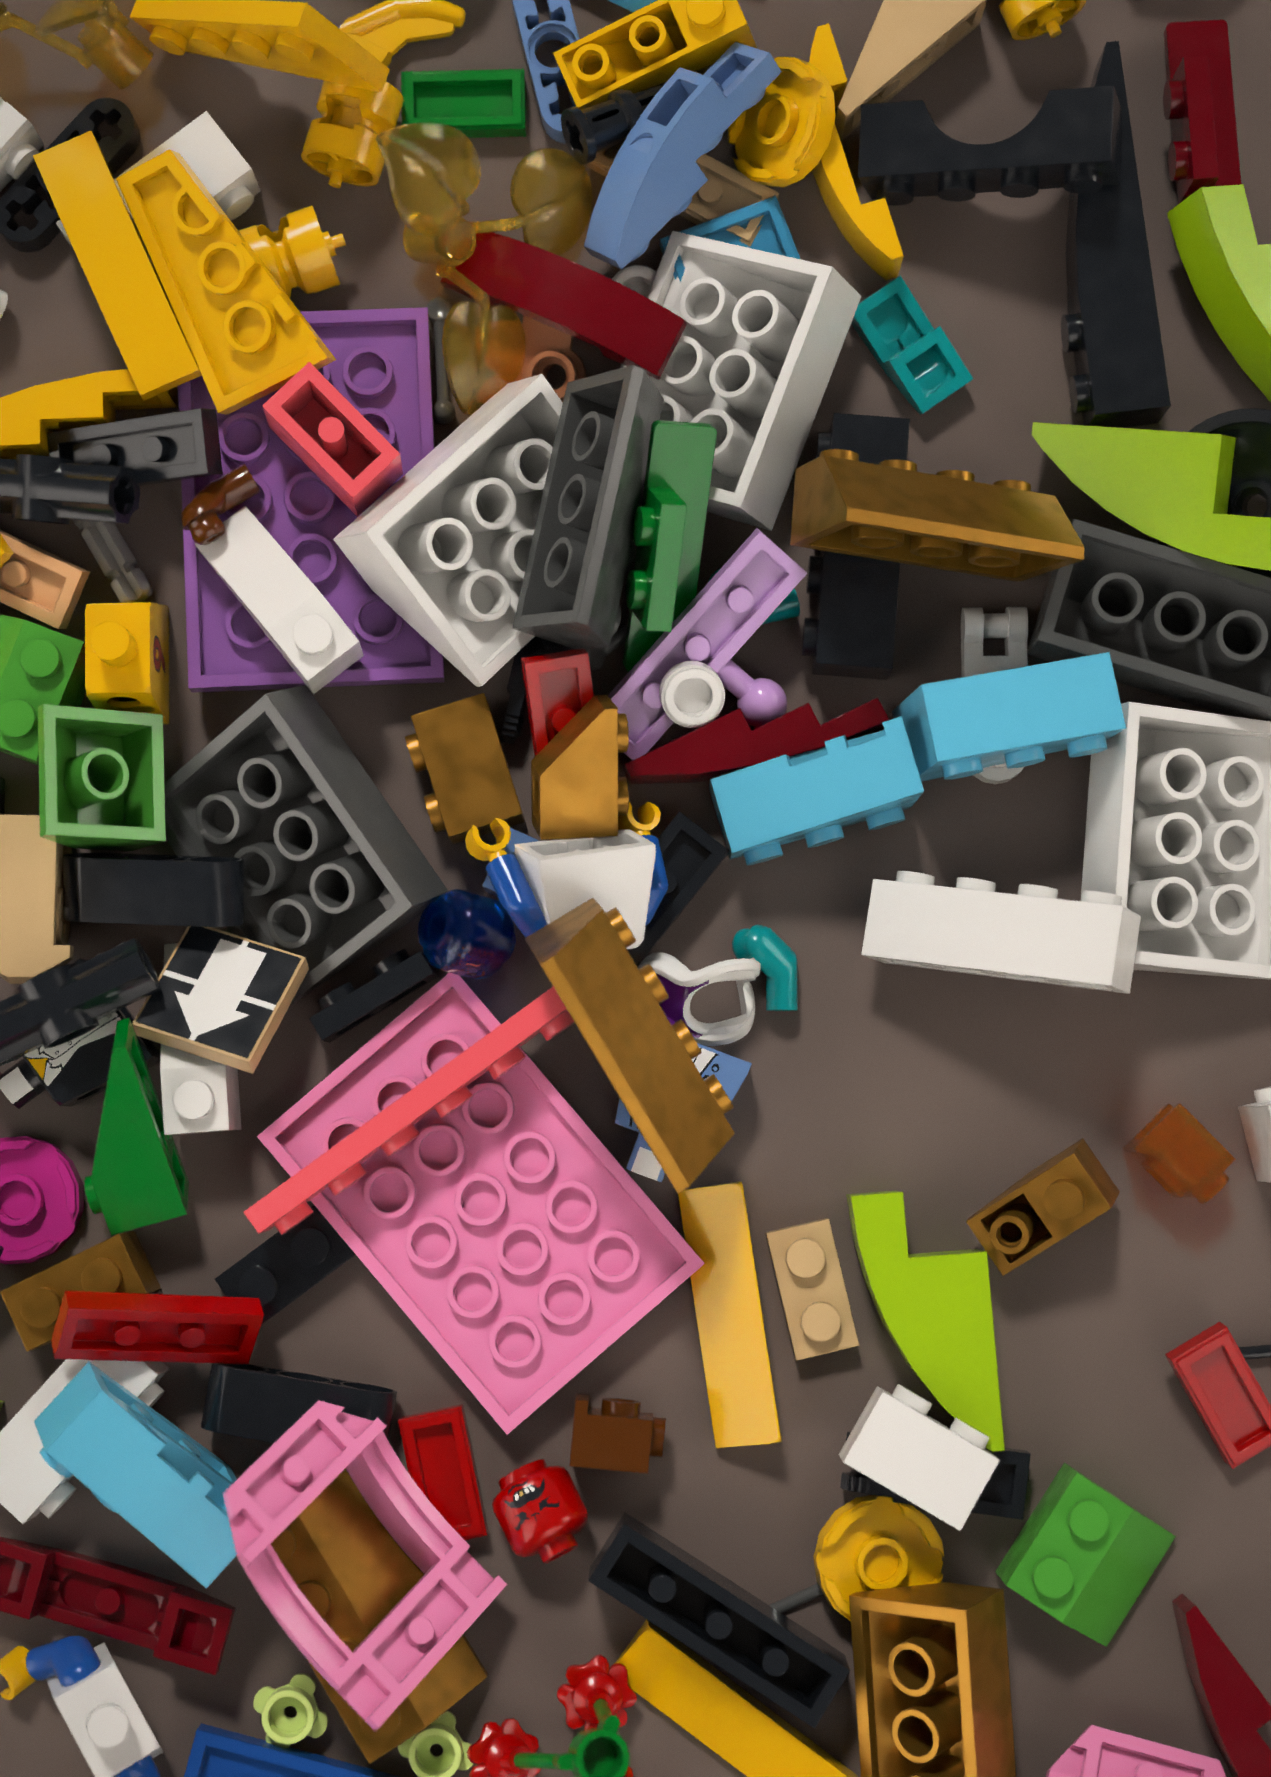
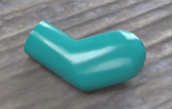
(777, 963)

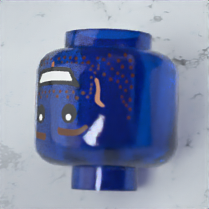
(466, 934)

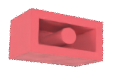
(333, 439)

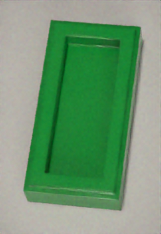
(469, 100)

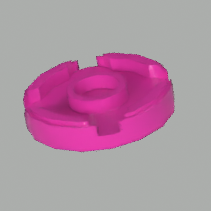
(37, 1199)

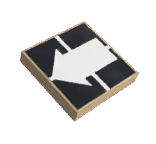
(221, 997)

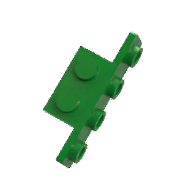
(668, 531)

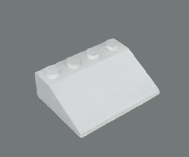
(750, 362)
(460, 527)
(1186, 838)

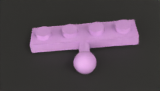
(712, 633)

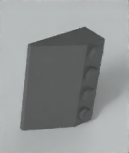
(317, 838)

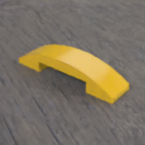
(866, 225)

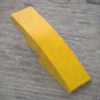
(117, 265)
(67, 405)

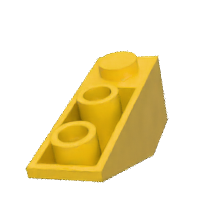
(651, 47)

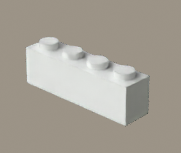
(1002, 933)

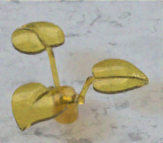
(105, 39)
(429, 179)

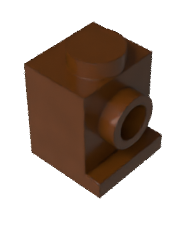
(615, 1435)

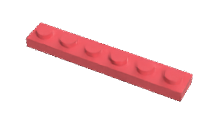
(395, 1124)

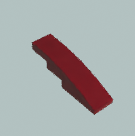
(731, 745)
(1225, 1693)

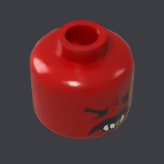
(540, 1511)

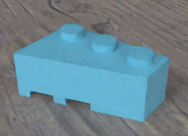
(1012, 716)
(817, 793)
(142, 1470)

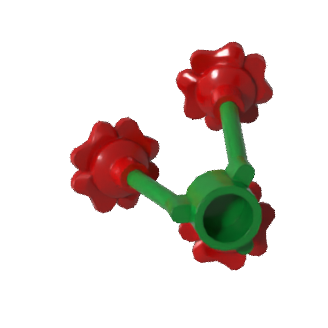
(592, 1698)

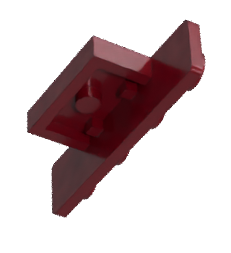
(1200, 106)

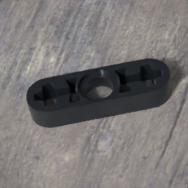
(23, 193)

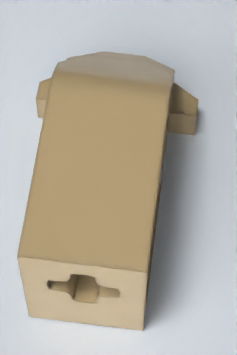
(31, 901)

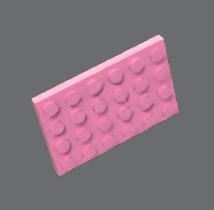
(498, 1222)

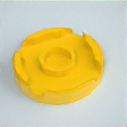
(787, 128)
(875, 1548)

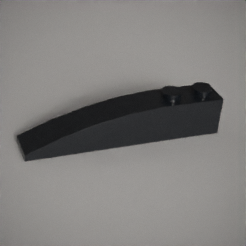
(1112, 292)

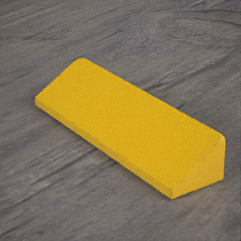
(730, 1316)
(720, 1710)

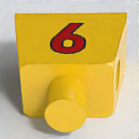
(128, 656)

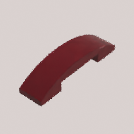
(573, 301)
(114, 1602)

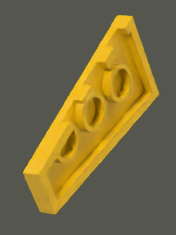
(263, 35)
(224, 297)

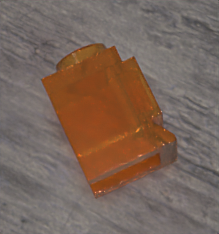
(1182, 1154)

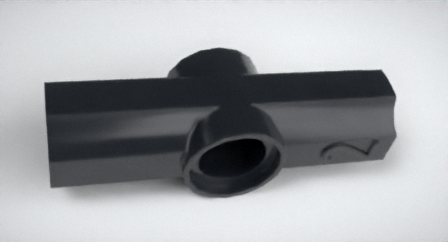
(59, 490)
(73, 999)

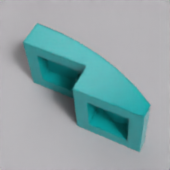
(908, 347)

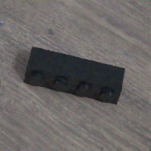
(855, 593)
(719, 1619)

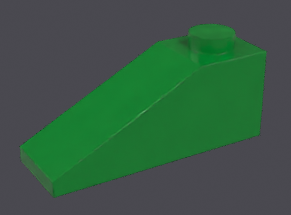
(135, 1166)

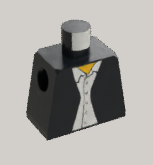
(73, 1068)

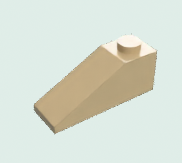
(902, 46)

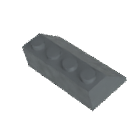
(589, 509)
(1165, 618)

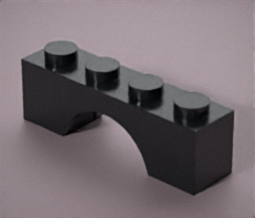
(1065, 146)

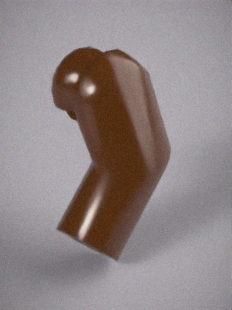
(216, 498)

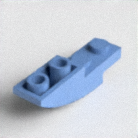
(657, 162)

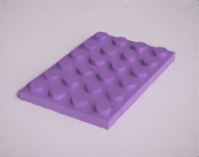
(387, 377)

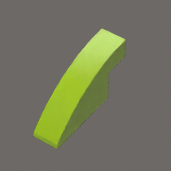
(1229, 273)
(1162, 486)
(933, 1310)

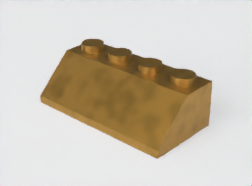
(930, 518)
(634, 1040)
(353, 1580)
(932, 1681)

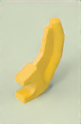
(395, 23)

